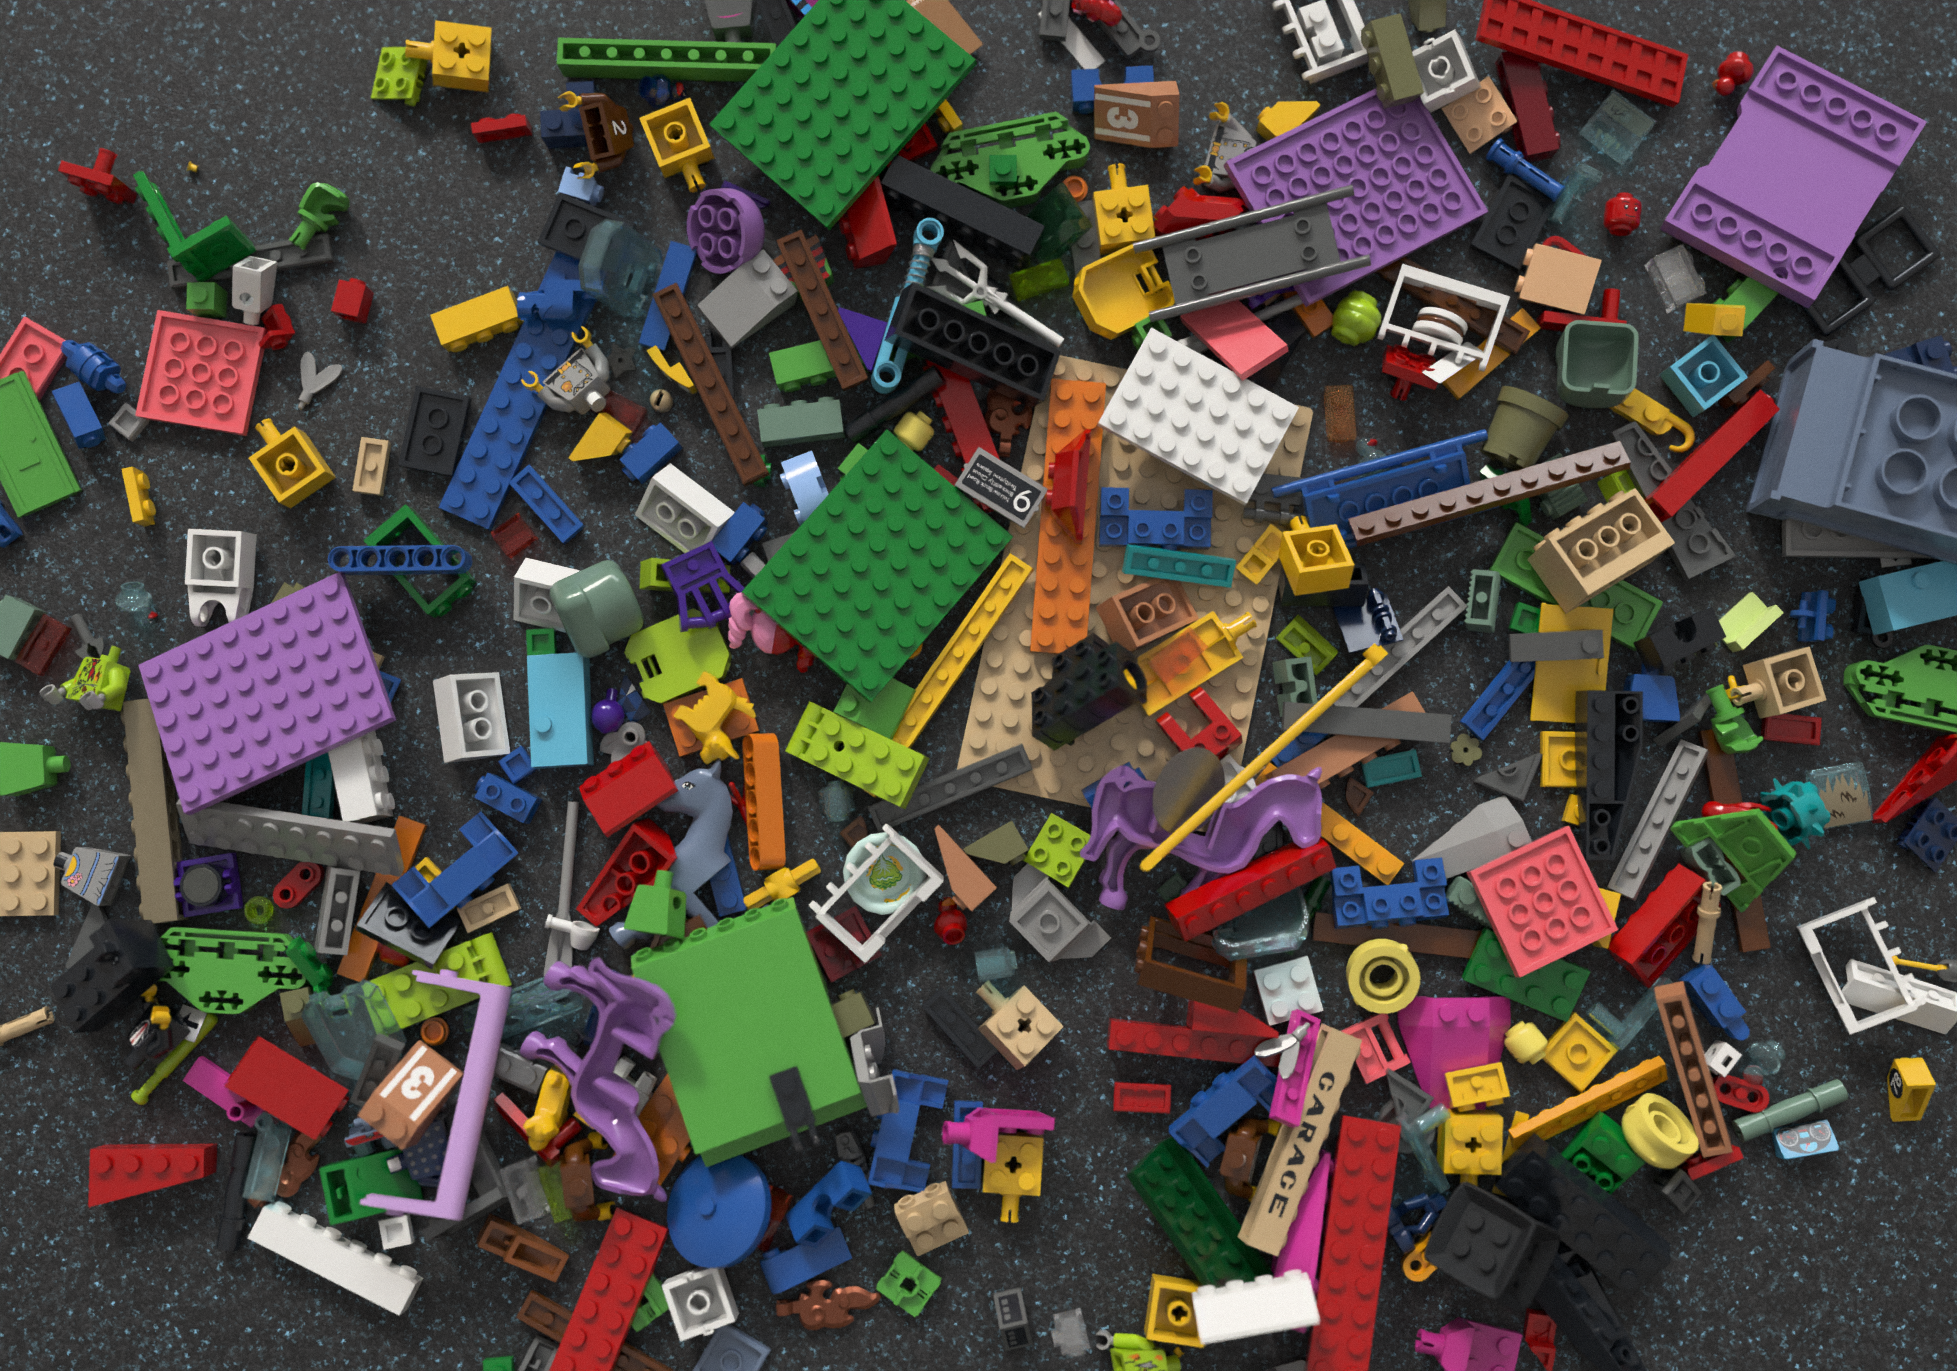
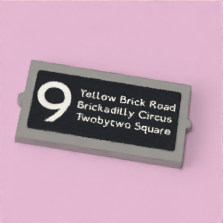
(1001, 487)

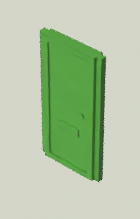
(30, 455)

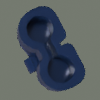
(1402, 1234)

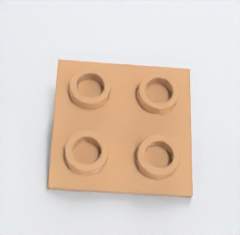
(1480, 115)

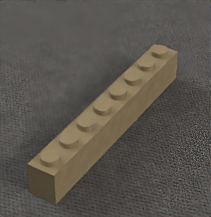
(154, 814)

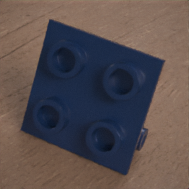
(1368, 623)
(1931, 834)

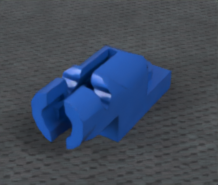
(556, 304)

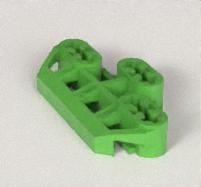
(1032, 163)
(1913, 681)
(234, 972)

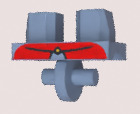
(362, 1138)

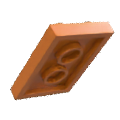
(735, 725)

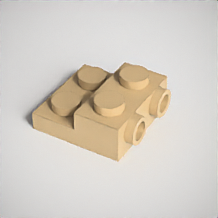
(930, 1218)

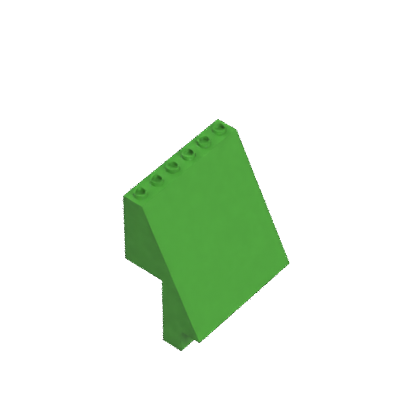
(745, 1010)

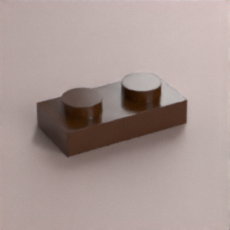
(1756, 379)

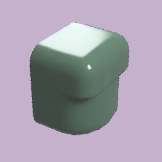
(1596, 363)
(596, 607)

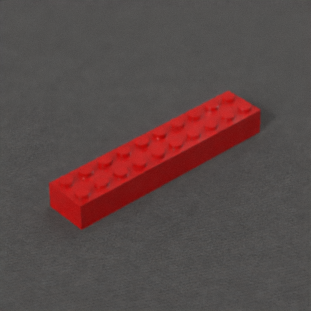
(1353, 1245)

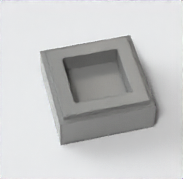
(127, 423)

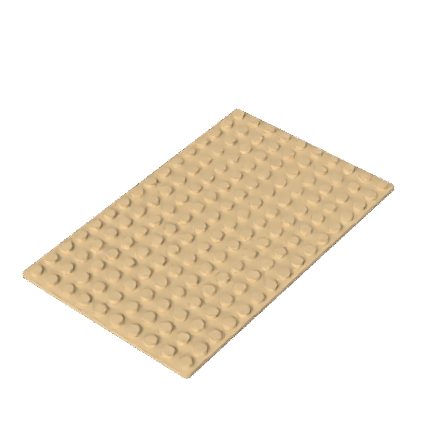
(1009, 672)

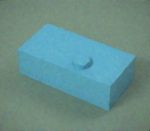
(1911, 596)
(560, 710)

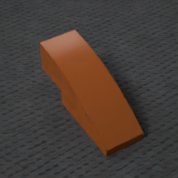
(521, 1248)

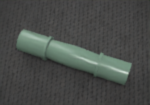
(1790, 1110)

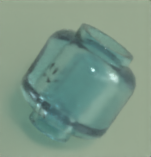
(836, 801)

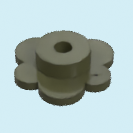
(1471, 745)

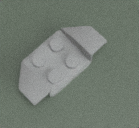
(1051, 919)
(868, 1052)

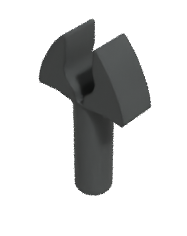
(87, 638)

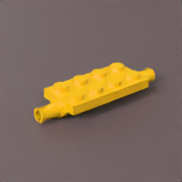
(1218, 656)

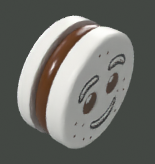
(1440, 325)

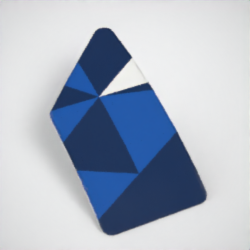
(631, 701)

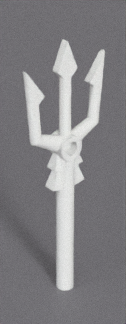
(989, 295)

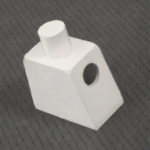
(253, 287)

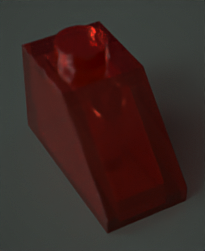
(779, 1204)

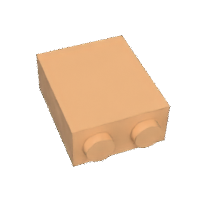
(1557, 279)

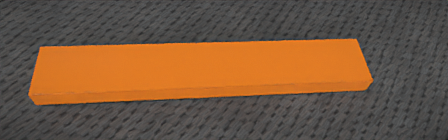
(361, 948)

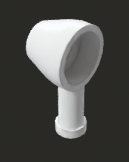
(581, 933)

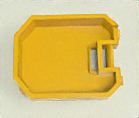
(1112, 295)

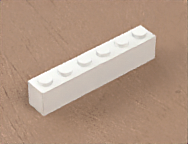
(336, 1257)

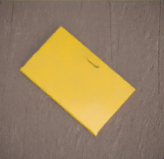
(1560, 679)

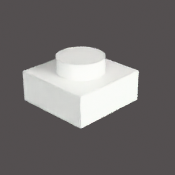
(396, 1231)

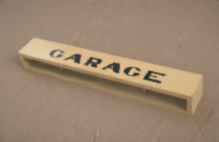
(1298, 1147)

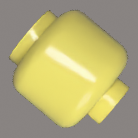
(914, 430)
(1525, 1042)

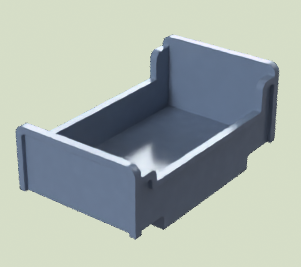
(1863, 450)

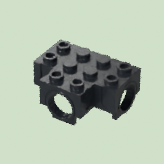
(1085, 690)

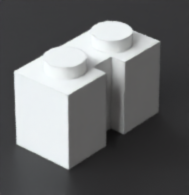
(1321, 32)

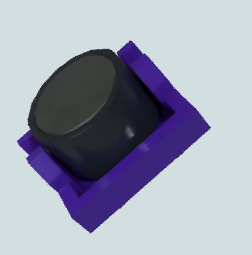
(209, 885)

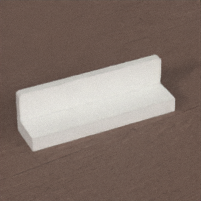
(1877, 991)

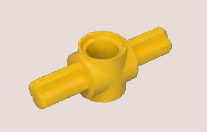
(782, 884)

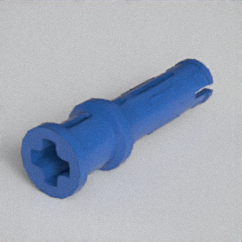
(1515, 163)

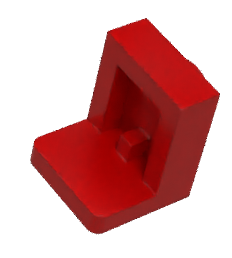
(278, 328)

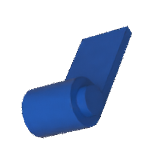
(793, 1266)

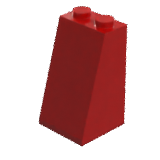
(287, 1088)

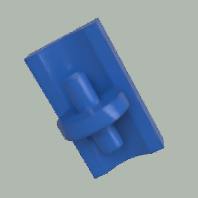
(1812, 616)

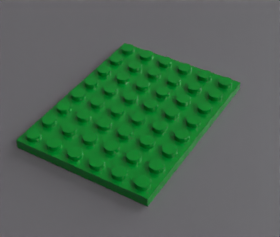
(842, 99)
(877, 566)

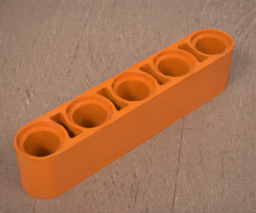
(763, 801)

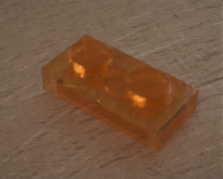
(1340, 413)
(1177, 655)

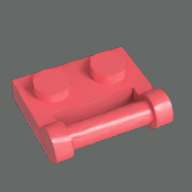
(1371, 1060)

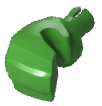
(313, 210)
(1728, 726)

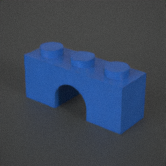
(1083, 83)
(811, 1216)

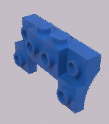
(1155, 528)
(462, 877)
(1389, 903)
(1221, 1106)
(893, 1141)

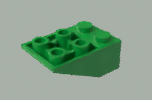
(1603, 1153)
(354, 1178)

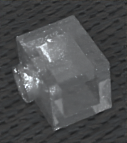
(1070, 1333)

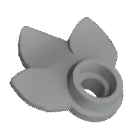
(618, 743)

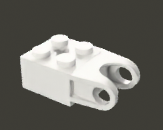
(219, 571)

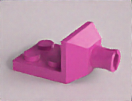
(981, 1127)
(1471, 1346)

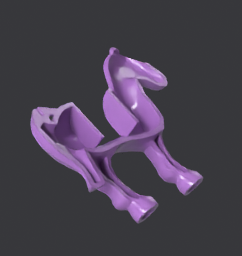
(1230, 838)
(629, 1014)

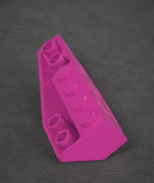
(1305, 1231)

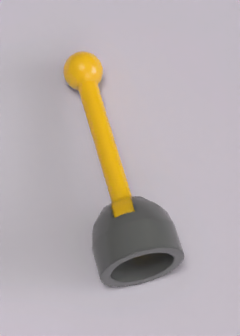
(1945, 969)

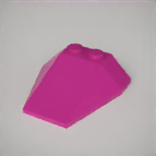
(1451, 1037)

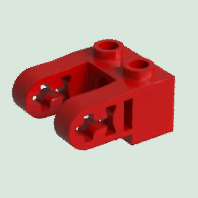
(1218, 737)

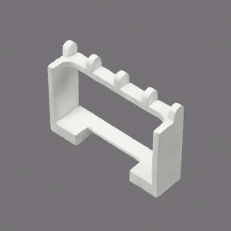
(1337, 66)
(1483, 297)
(878, 938)
(1843, 1008)

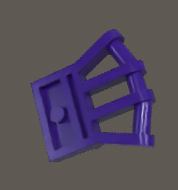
(693, 571)

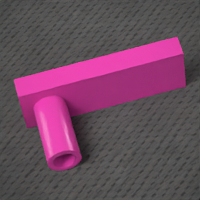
(210, 1082)

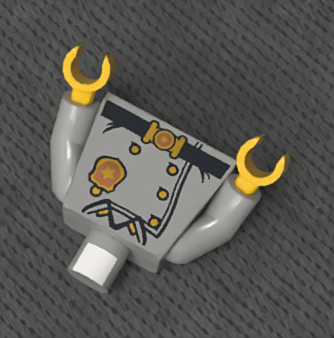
(1227, 142)
(578, 382)

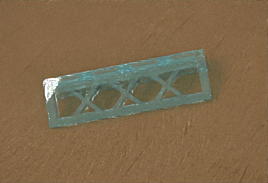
(522, 1001)

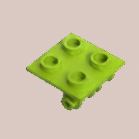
(398, 76)
(1058, 850)

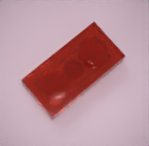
(623, 411)
(43, 644)

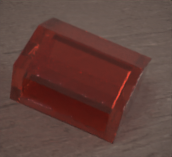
(514, 535)

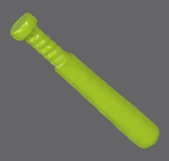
(168, 1065)

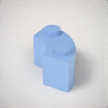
(805, 483)

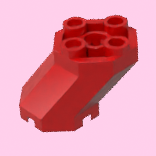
(1194, 210)

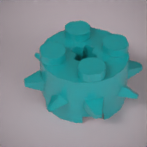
(1796, 811)

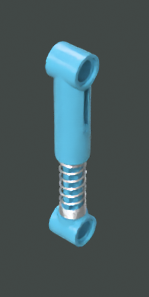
(923, 252)

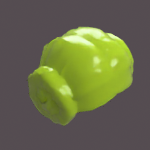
(1356, 318)

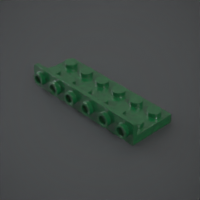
(1195, 1216)

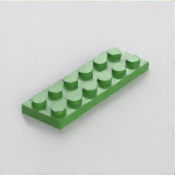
(1632, 607)

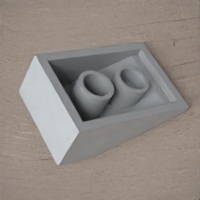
(748, 299)

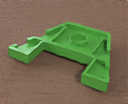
(1748, 842)

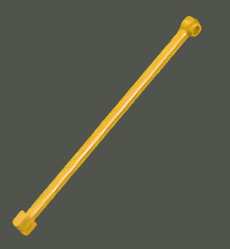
(1373, 656)

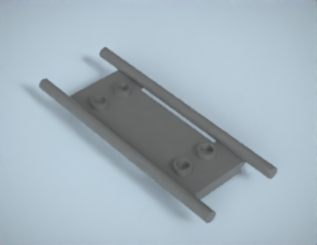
(1254, 257)

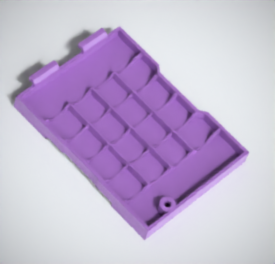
(1793, 176)

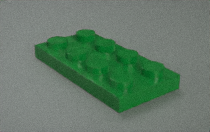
(1547, 989)

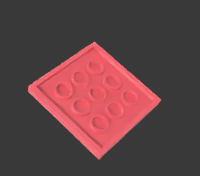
(201, 373)
(1542, 901)

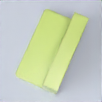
(1747, 621)

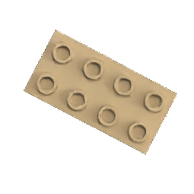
(1599, 549)

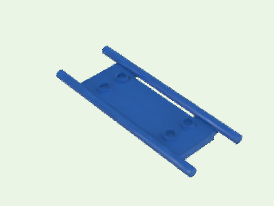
(1335, 504)

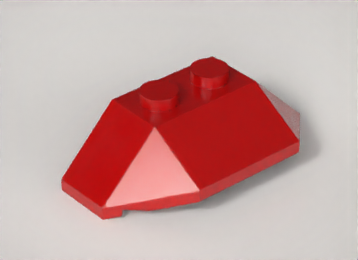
(1070, 486)

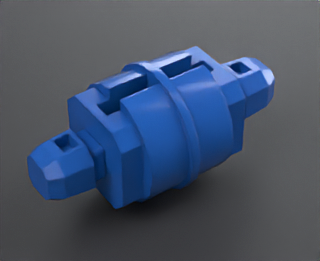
(93, 366)

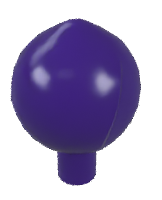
(608, 713)

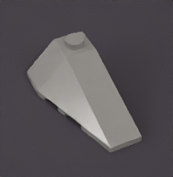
(1479, 837)

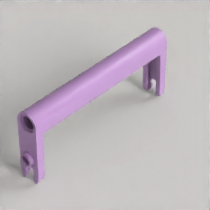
(470, 1106)

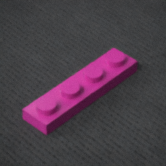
(1291, 1092)

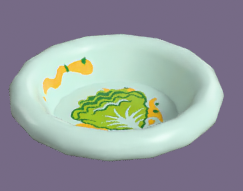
(887, 879)

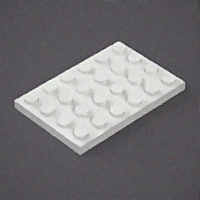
(1198, 416)

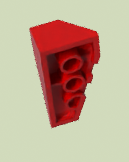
(1927, 776)
(632, 864)

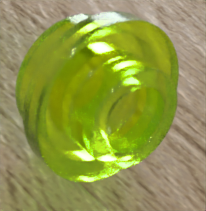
(250, 910)

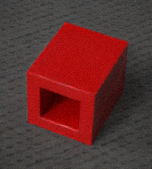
(352, 300)

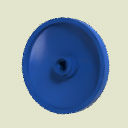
(719, 1211)

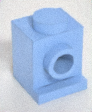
(583, 190)

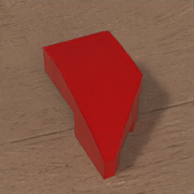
(1540, 1334)

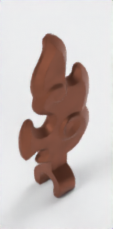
(1004, 420)
(296, 1168)
(832, 1312)

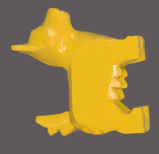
(708, 716)
(550, 1109)

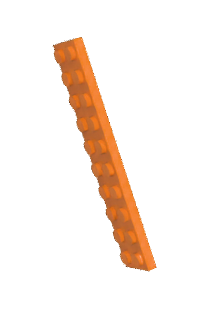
(1062, 565)

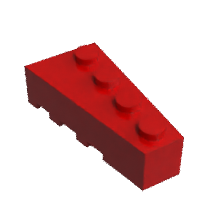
(134, 1169)

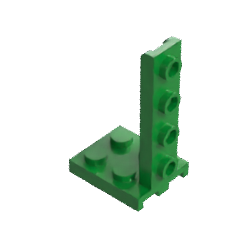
(203, 252)

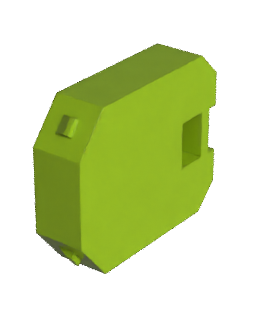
(679, 656)

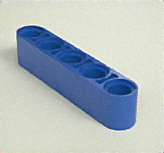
(387, 560)

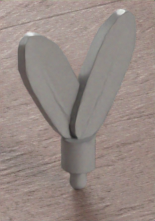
(314, 382)
(1289, 1045)

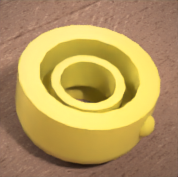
(1385, 996)
(1659, 1132)

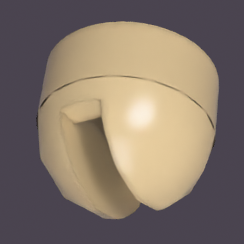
(665, 403)

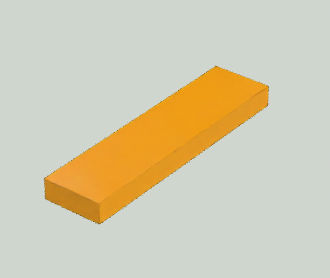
(1470, 375)

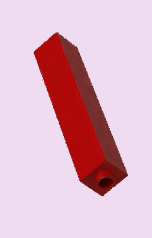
(1711, 455)

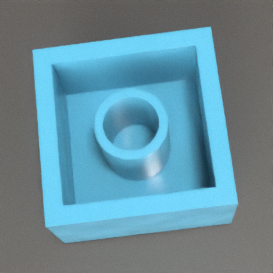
(1703, 376)

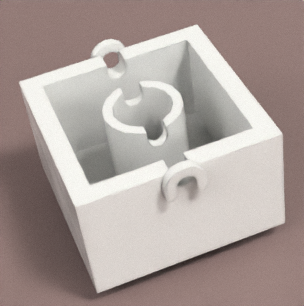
(1444, 71)
(700, 1301)

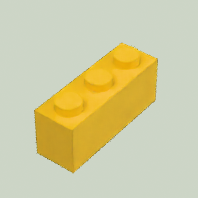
(477, 319)

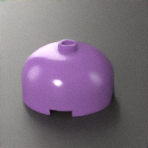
(725, 229)

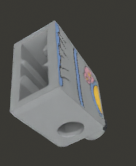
(92, 873)

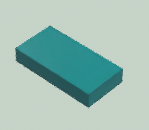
(1391, 768)

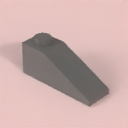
(1556, 645)

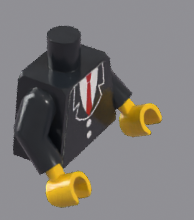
(156, 1031)

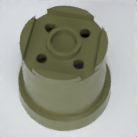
(1521, 428)

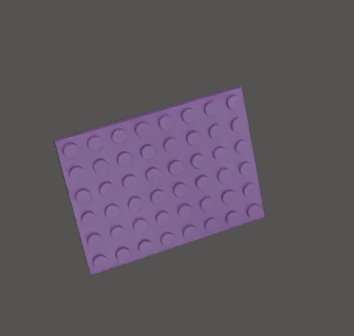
(1401, 177)
(266, 693)

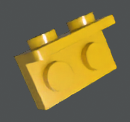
(1477, 1085)

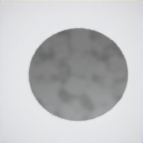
(1186, 786)

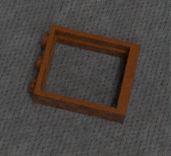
(1184, 982)

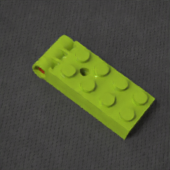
(867, 757)
(419, 1001)

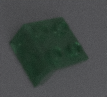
(1062, 221)

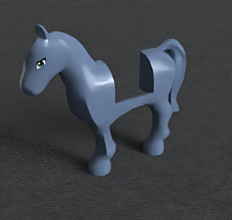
(702, 849)

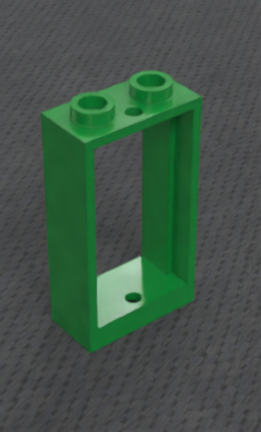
(391, 530)

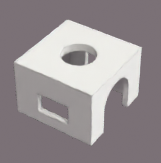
(1718, 1054)

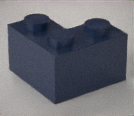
(563, 128)

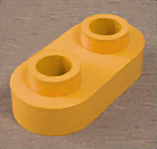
(1425, 1268)

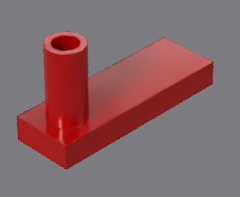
(1558, 321)
(517, 1119)

